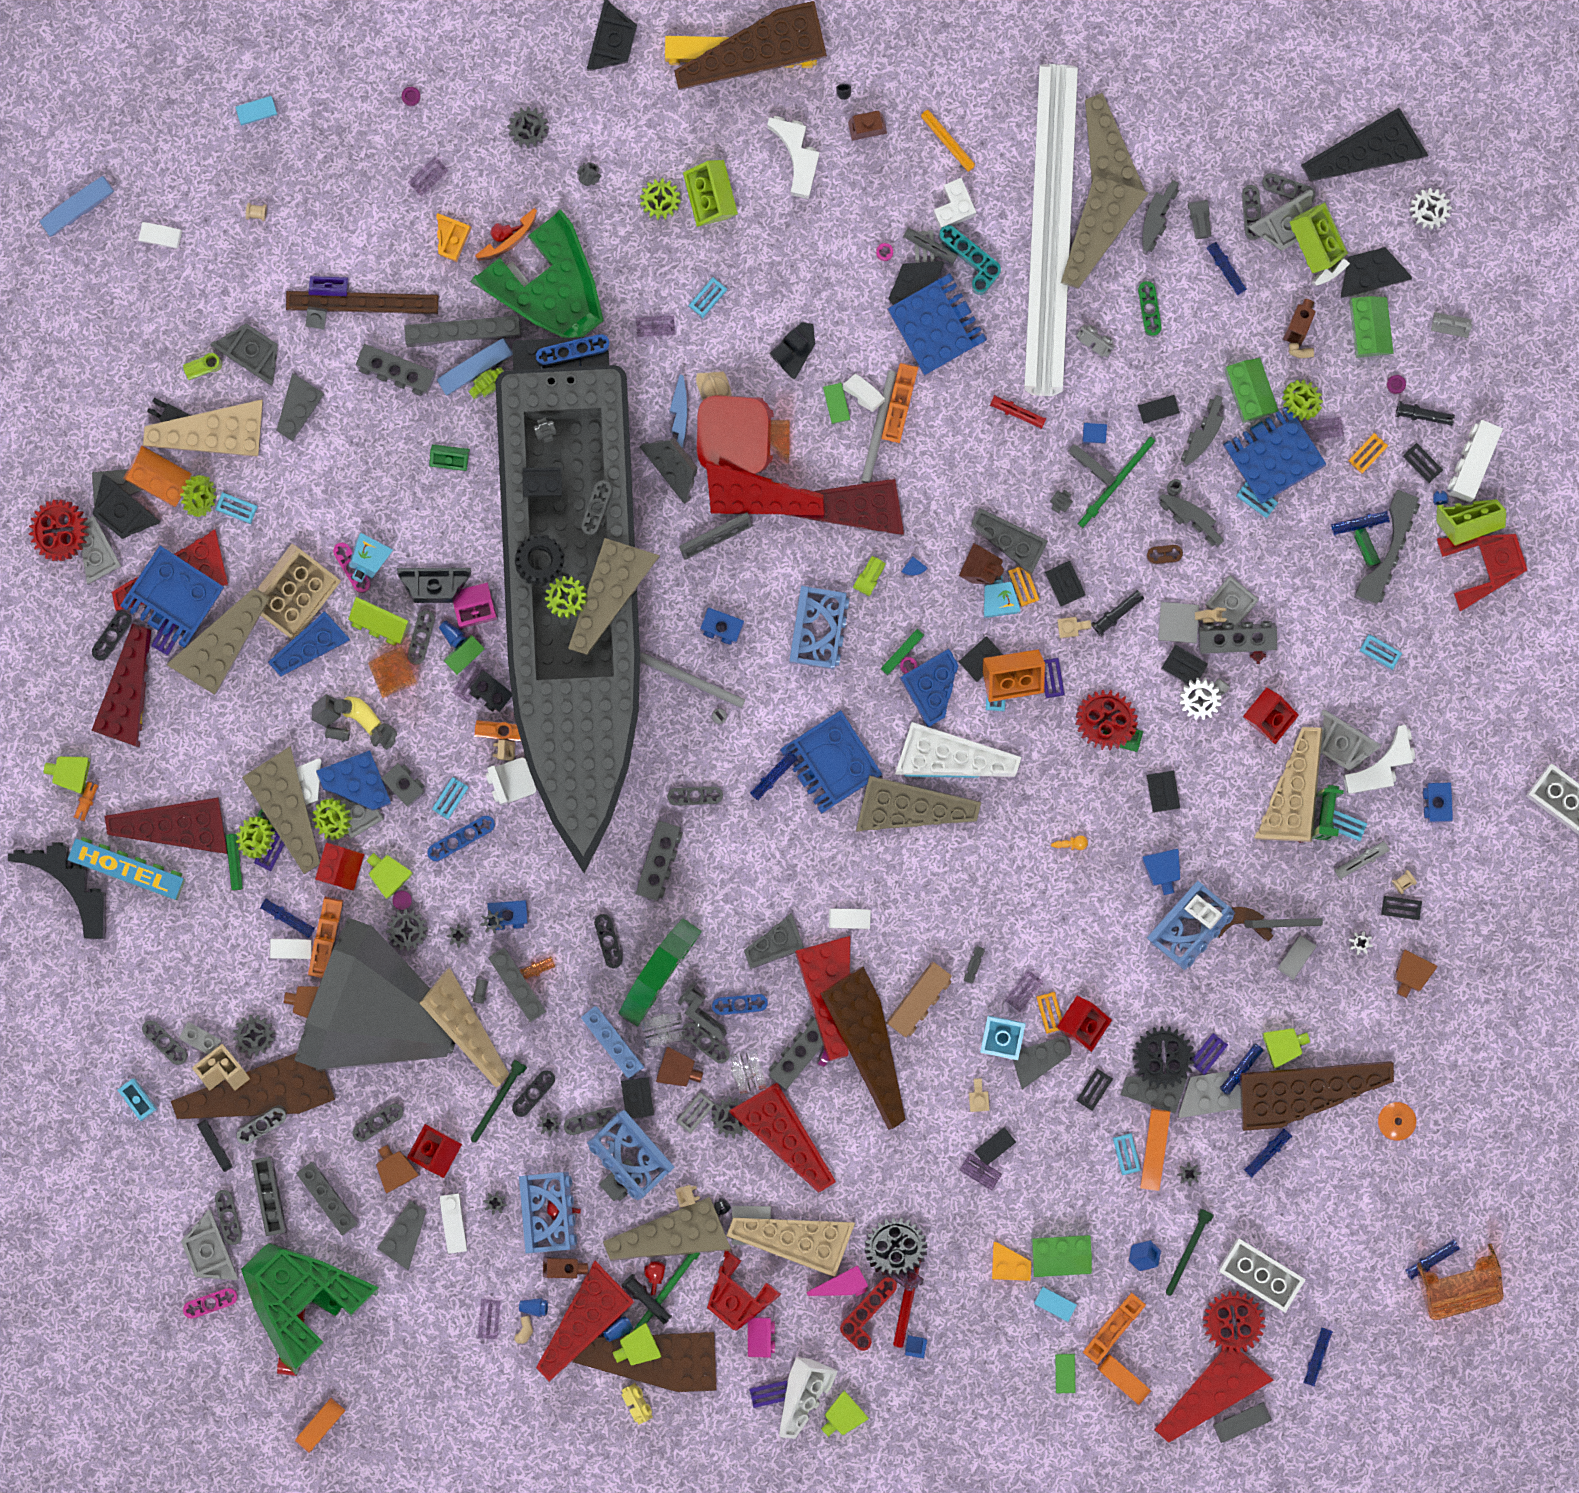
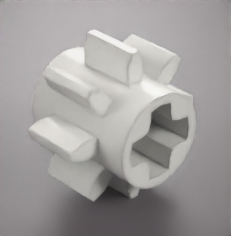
(1354, 941)

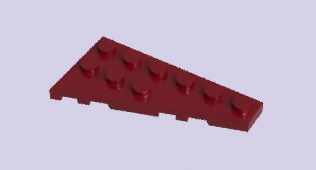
(862, 506)
(125, 695)
(182, 825)

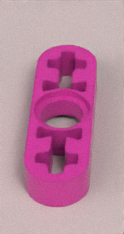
(344, 566)
(226, 1303)

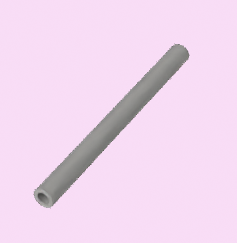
(879, 426)
(692, 680)

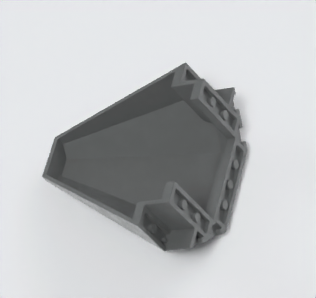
(369, 1008)

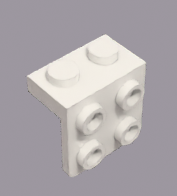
(511, 781)

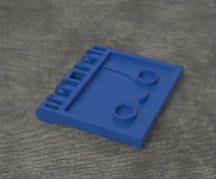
(933, 325)
(1276, 457)
(174, 593)
(834, 759)

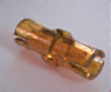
(537, 968)

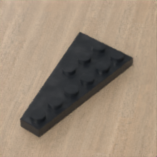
(1375, 146)

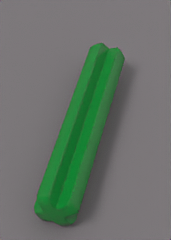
(234, 862)

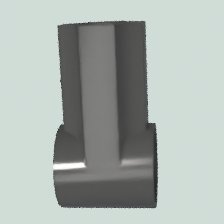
(1200, 219)

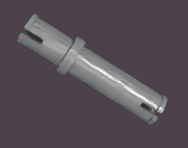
(1380, 849)

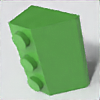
(1371, 326)
(1251, 389)
(1061, 1256)

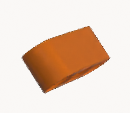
(1124, 1379)
(320, 1425)

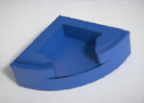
(914, 567)

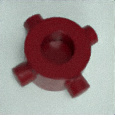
(1257, 656)

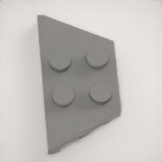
(1276, 226)
(1344, 742)
(1205, 1096)
(208, 1251)

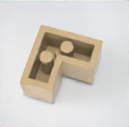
(220, 1066)

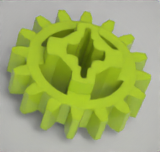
(668, 200)
(485, 383)
(1302, 399)
(198, 495)
(559, 601)
(332, 819)
(255, 837)

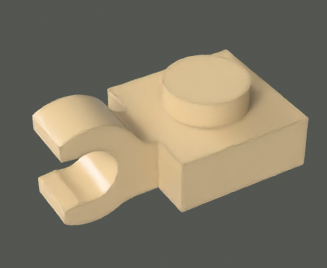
(1209, 616)
(1069, 627)
(978, 1100)

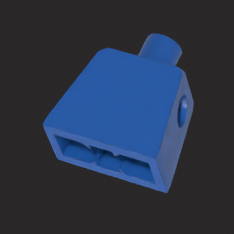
(1163, 869)

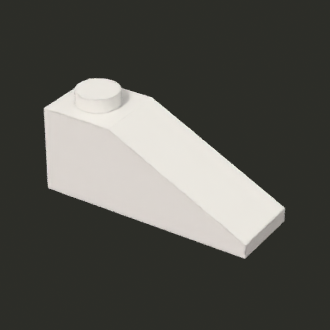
(453, 1223)

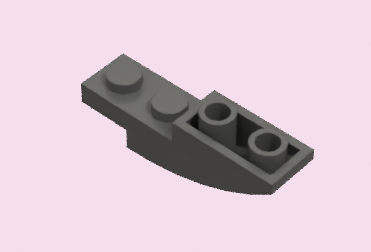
(1153, 221)
(1201, 439)
(1186, 512)

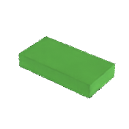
(836, 403)
(464, 654)
(1065, 1373)

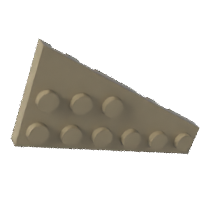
(1106, 147)
(1103, 218)
(613, 582)
(216, 649)
(282, 800)
(904, 805)
(678, 1233)

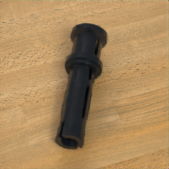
(1415, 412)
(1110, 618)
(640, 1293)

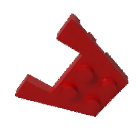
(732, 1302)

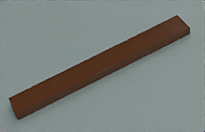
(365, 302)

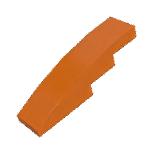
(899, 402)
(325, 936)
(1155, 1149)

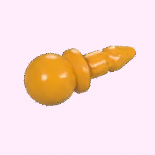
(1079, 842)

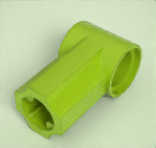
(200, 366)
(868, 579)

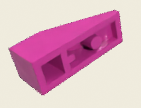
(846, 1283)

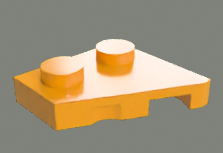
(451, 237)
(1009, 1265)

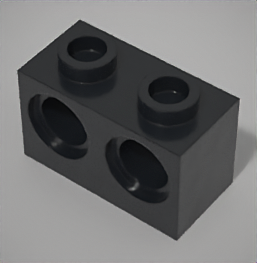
(493, 687)

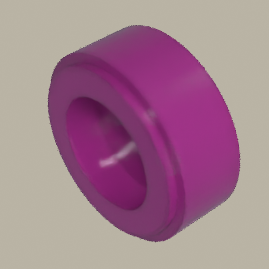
(410, 96)
(1396, 384)
(402, 900)
(823, 1059)

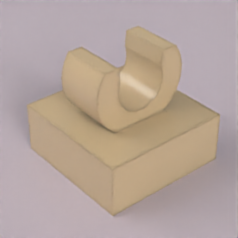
(506, 750)
(685, 1195)

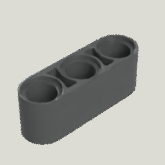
(1242, 1423)

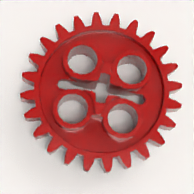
(57, 512)
(1117, 732)
(1216, 1324)

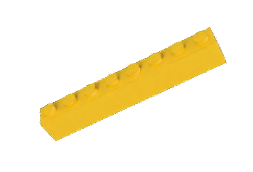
(686, 48)

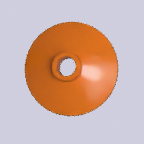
(1387, 1118)

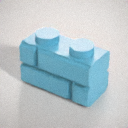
(137, 1099)

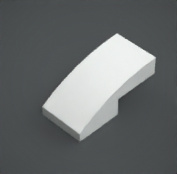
(160, 235)
(1326, 275)
(865, 392)
(1203, 912)
(849, 918)
(290, 949)

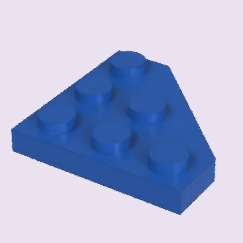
(932, 686)
(356, 781)

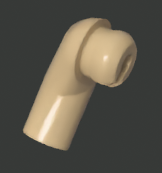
(1300, 353)
(526, 1331)

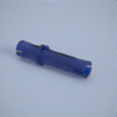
(1226, 268)
(1359, 523)
(768, 781)
(286, 917)
(1244, 1065)
(1274, 1146)
(1433, 1259)
(1315, 1364)

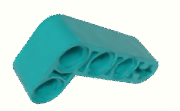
(967, 256)

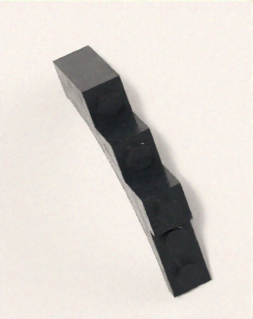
(90, 904)

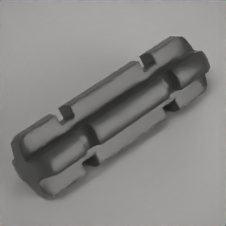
(974, 964)

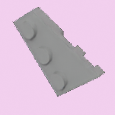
(97, 553)

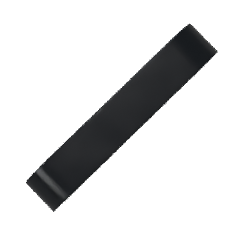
(104, 636)
(616, 953)
(528, 1108)
(217, 1151)

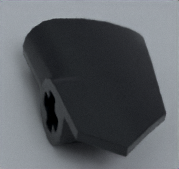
(794, 349)

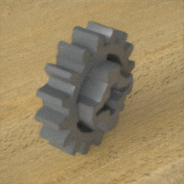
(535, 124)
(415, 929)
(254, 1044)
(719, 1124)

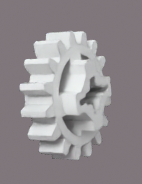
(1434, 217)
(1208, 697)

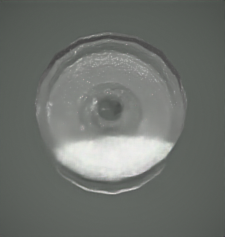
(662, 1029)
(748, 1071)

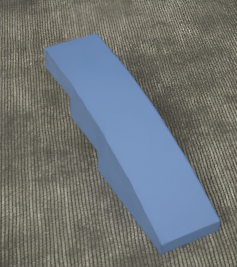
(76, 206)
(475, 366)
(679, 408)

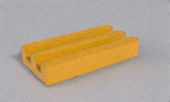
(1357, 465)
(1029, 600)
(1045, 996)

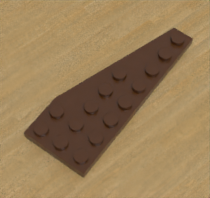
(776, 41)
(863, 1028)
(276, 1083)
(1289, 1095)
(684, 1366)

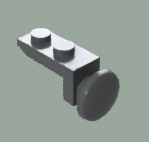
(700, 1017)

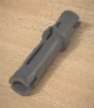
(910, 235)

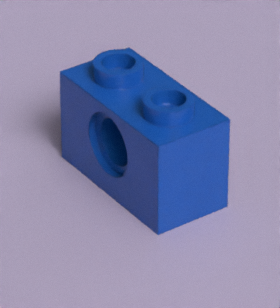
(715, 617)
(1444, 792)
(519, 910)

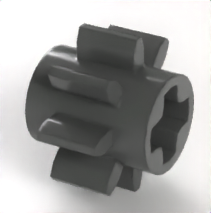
(588, 174)
(545, 430)
(1061, 501)
(490, 915)
(454, 932)
(553, 1128)
(1194, 1173)
(490, 1206)

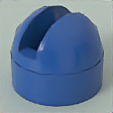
(1440, 497)

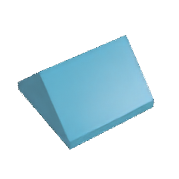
(1002, 1037)

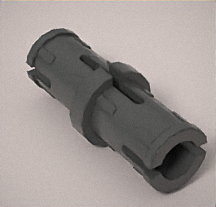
(1176, 483)

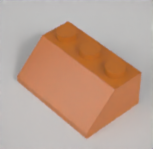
(157, 476)
(1014, 675)

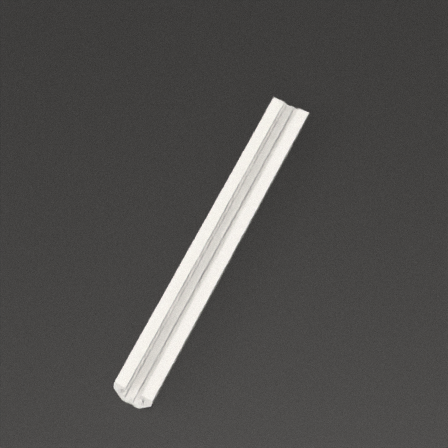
(1050, 229)

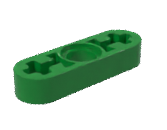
(1142, 295)
(897, 657)

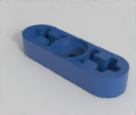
(753, 998)

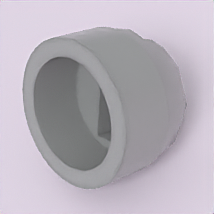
(1223, 686)
(716, 719)

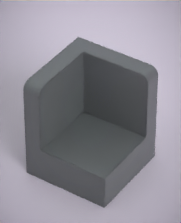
(324, 712)

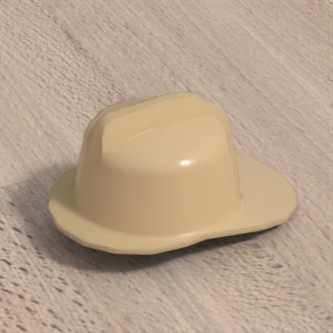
(712, 384)

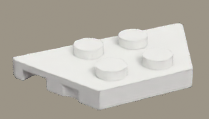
(309, 780)

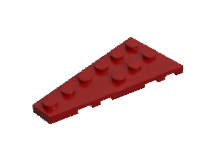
(753, 494)
(202, 555)
(821, 968)
(779, 1128)
(588, 1316)
(1217, 1388)

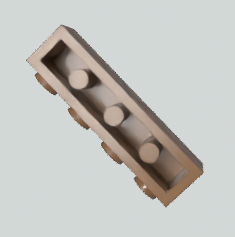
(918, 1000)

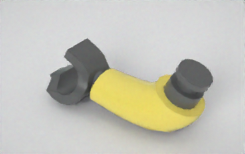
(364, 715)

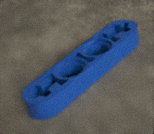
(572, 347)
(462, 841)

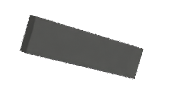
(715, 536)
(1283, 923)

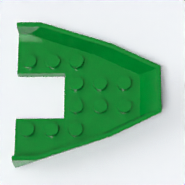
(559, 298)
(658, 970)
(284, 1284)

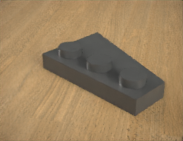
(775, 944)

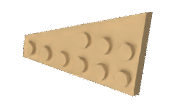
(222, 431)
(1295, 795)

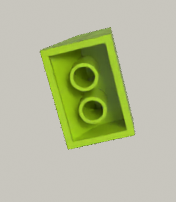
(710, 192)
(1318, 238)
(378, 622)

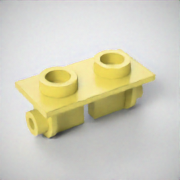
(634, 1395)

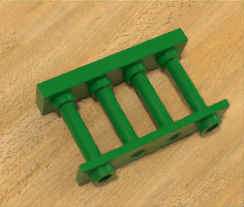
(1326, 828)

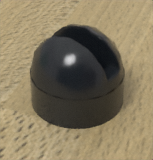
(843, 91)
(723, 1203)

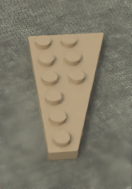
(457, 1018)
(808, 1243)

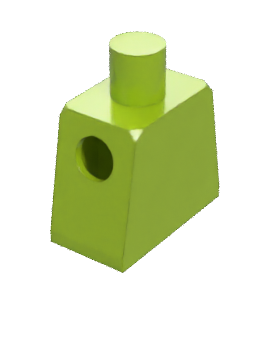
(69, 772)
(388, 874)
(1284, 1045)
(638, 1346)
(843, 1415)

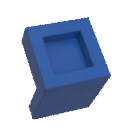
(1094, 433)
(1144, 1255)
(915, 1346)

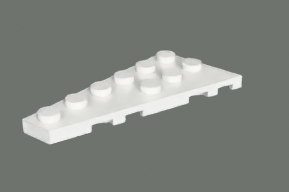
(941, 753)

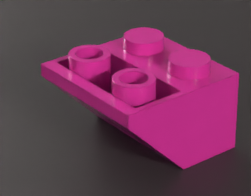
(474, 606)
(760, 1337)

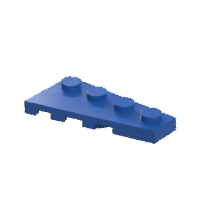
(310, 644)

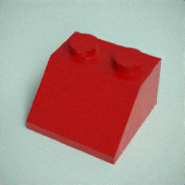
(1271, 715)
(339, 866)
(1084, 1023)
(434, 1151)

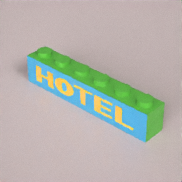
(126, 869)

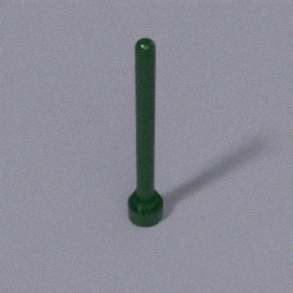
(516, 1070)
(1204, 1218)

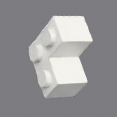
(959, 207)

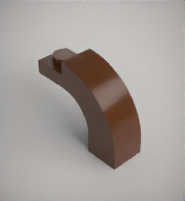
(1244, 913)

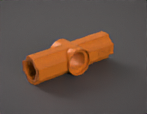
(489, 729)

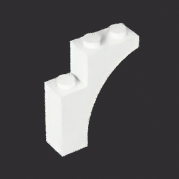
(803, 160)
(1380, 774)

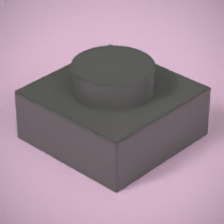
(316, 317)

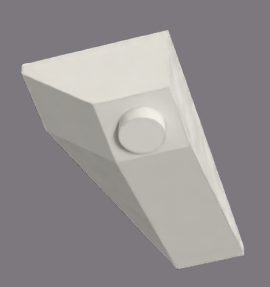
(804, 1387)

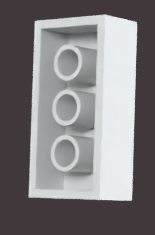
(1475, 461)
(1558, 796)
(1261, 1275)

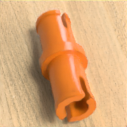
(85, 801)

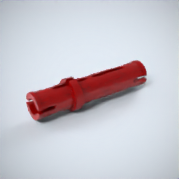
(1018, 412)

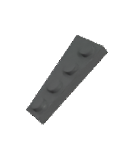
(1010, 539)

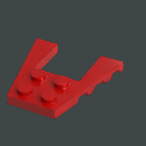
(1501, 558)

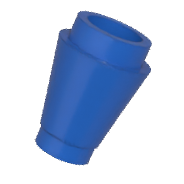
(452, 634)
(534, 1307)
(619, 1328)

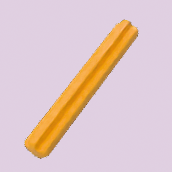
(948, 140)

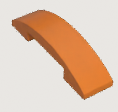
(490, 253)
(1113, 1328)

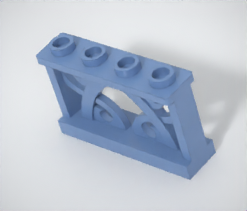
(801, 647)
(1200, 941)
(612, 1042)
(638, 1138)
(528, 1193)

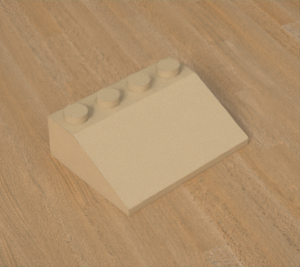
(296, 591)

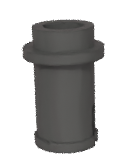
(337, 733)
(480, 991)

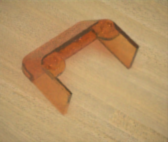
(1464, 1290)

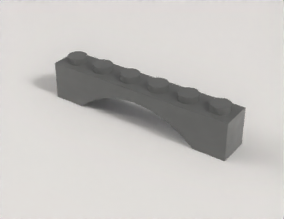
(475, 329)
(1401, 511)

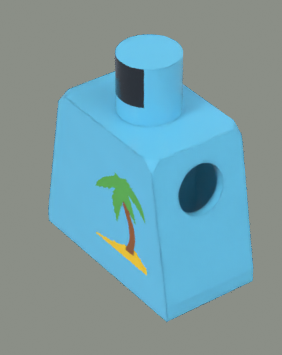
(367, 557)
(1000, 599)

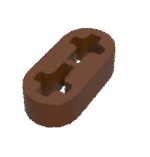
(1164, 559)

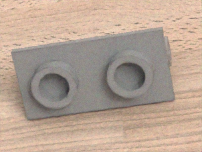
(1451, 325)
(1090, 335)
(199, 1038)

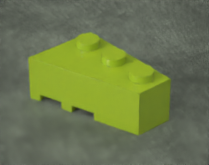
(1471, 521)

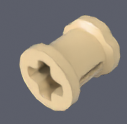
(256, 211)
(1404, 882)

